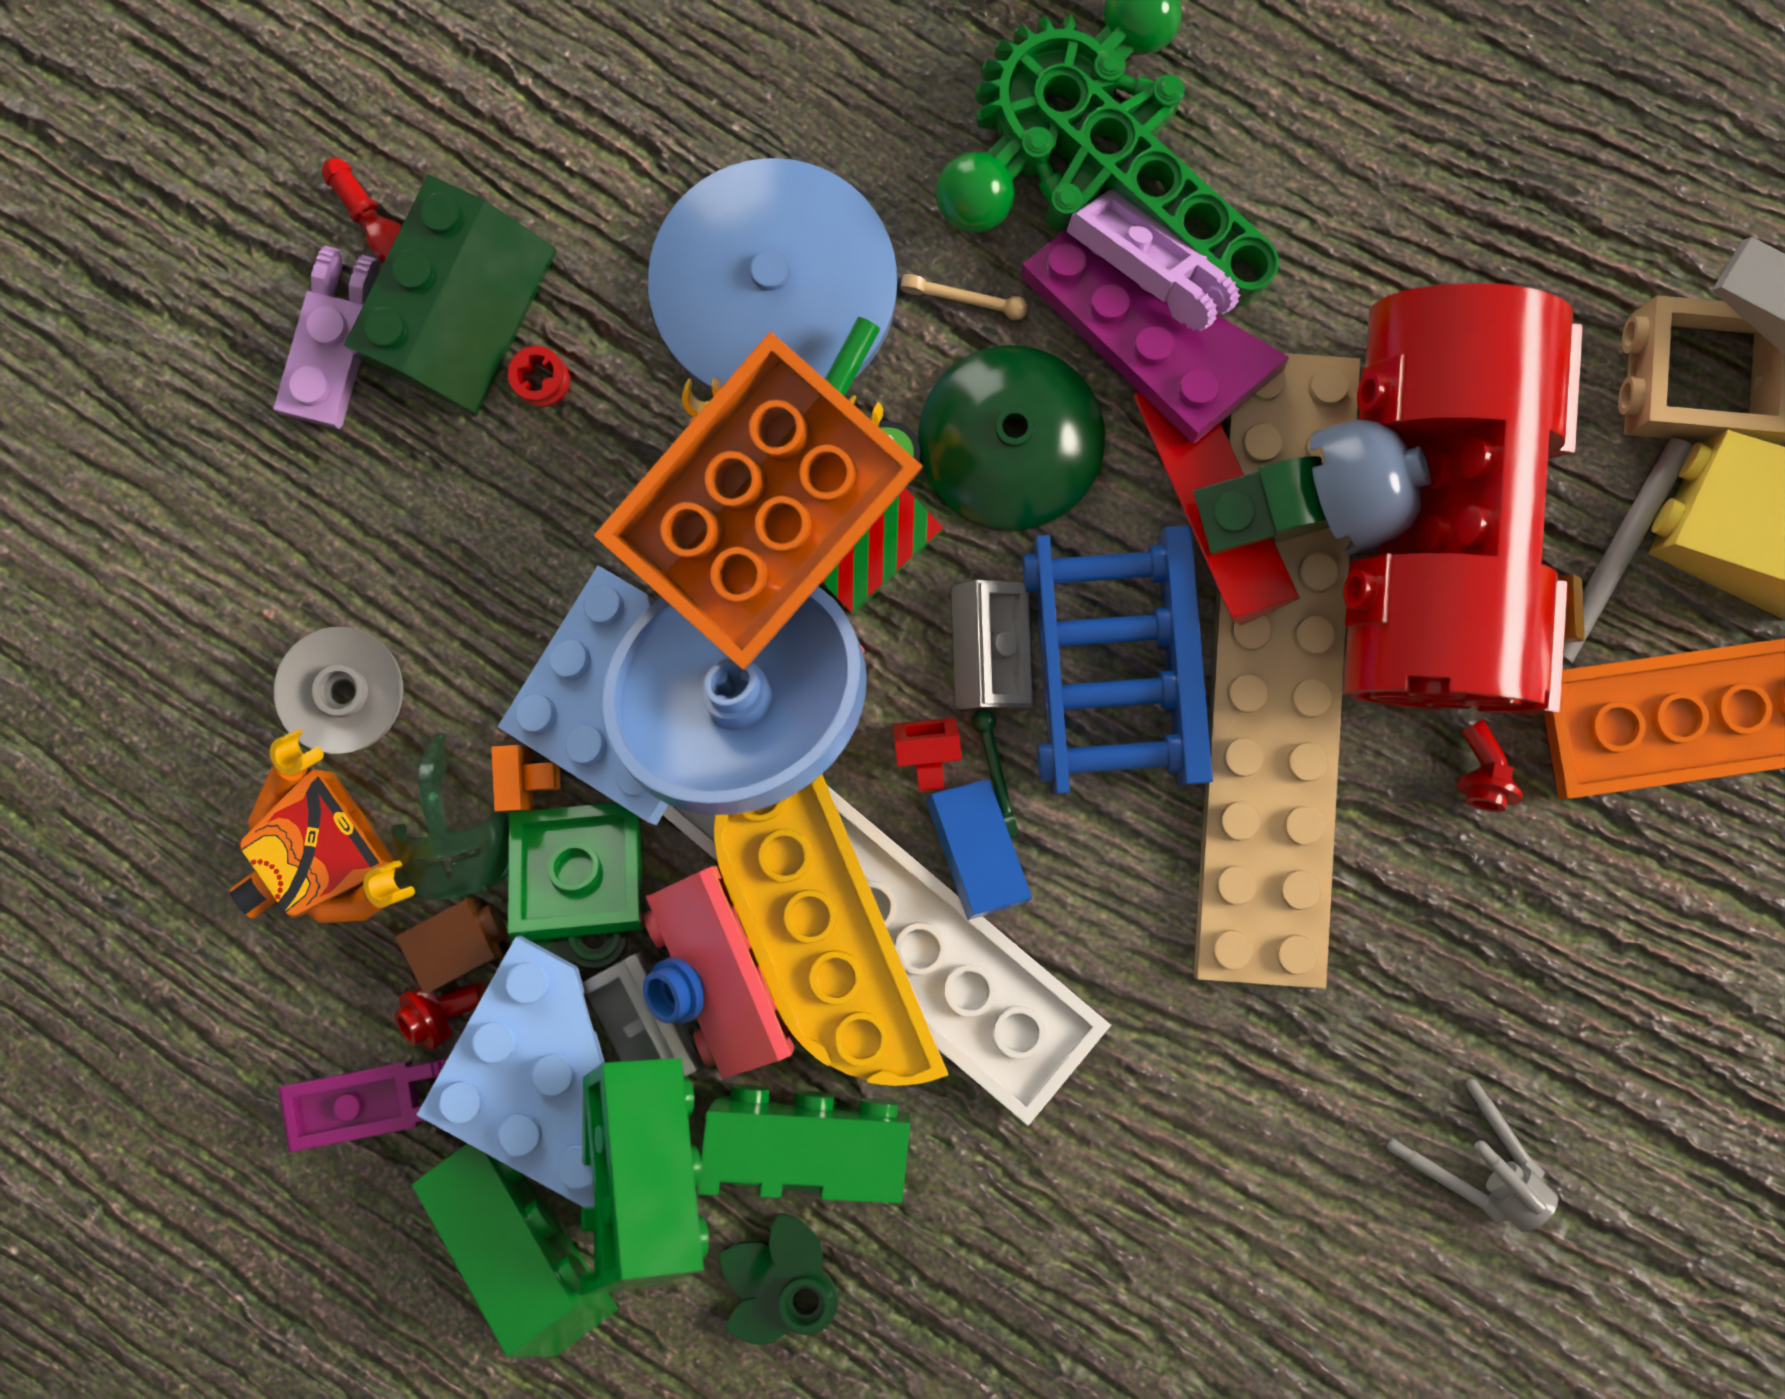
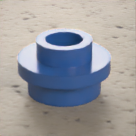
(674, 991)

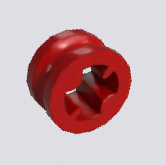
(525, 364)

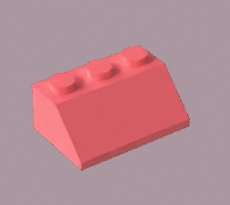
(738, 1012)

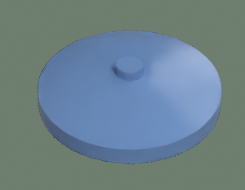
(766, 253)
(726, 735)

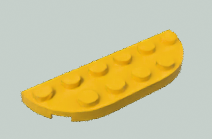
(824, 940)

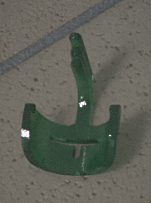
(469, 872)

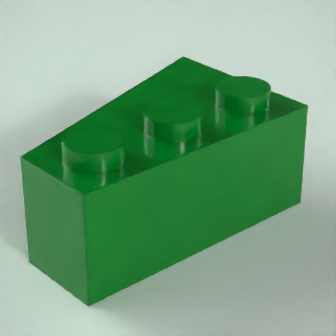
(805, 1145)
(641, 1176)
(511, 1254)

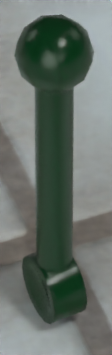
(984, 723)

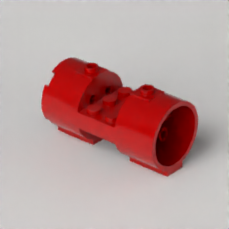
(1462, 598)

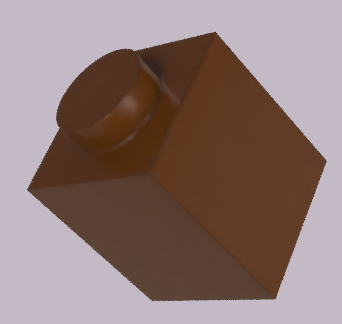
(454, 943)

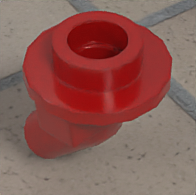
(1491, 784)
(426, 1016)

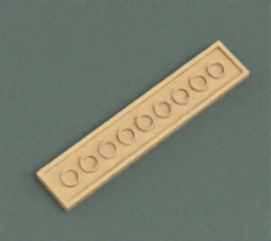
(1277, 720)

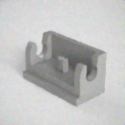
(628, 1021)

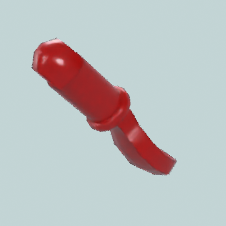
(378, 230)

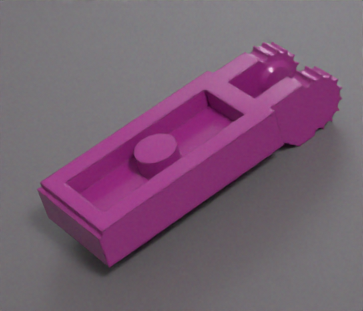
(354, 1104)

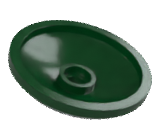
(1001, 478)

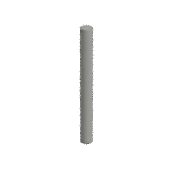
(1629, 537)

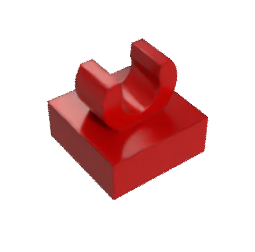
(927, 746)

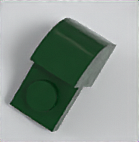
(1262, 506)

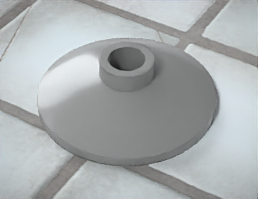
(309, 683)

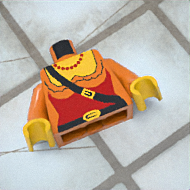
(313, 846)

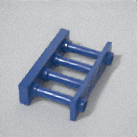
(1171, 626)

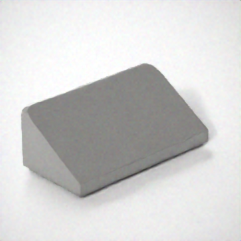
(991, 645)

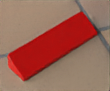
(1249, 578)

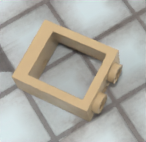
(1645, 389)

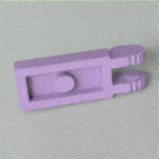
(1154, 259)
(319, 366)

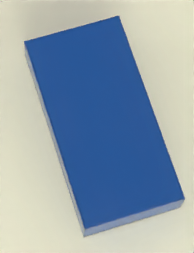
(978, 849)

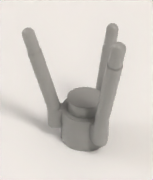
(1514, 1187)

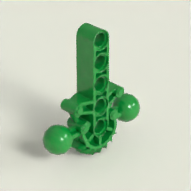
(978, 186)

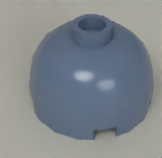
(1368, 482)

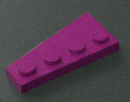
(1182, 372)

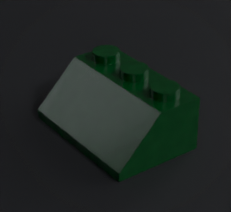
(450, 296)

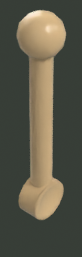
(1014, 307)

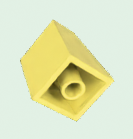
(1729, 519)

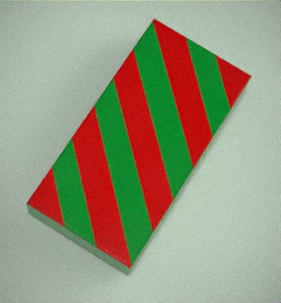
(882, 551)

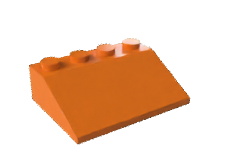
(758, 500)

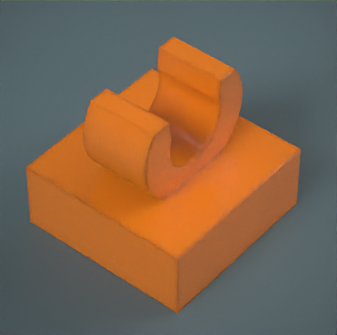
(517, 778)

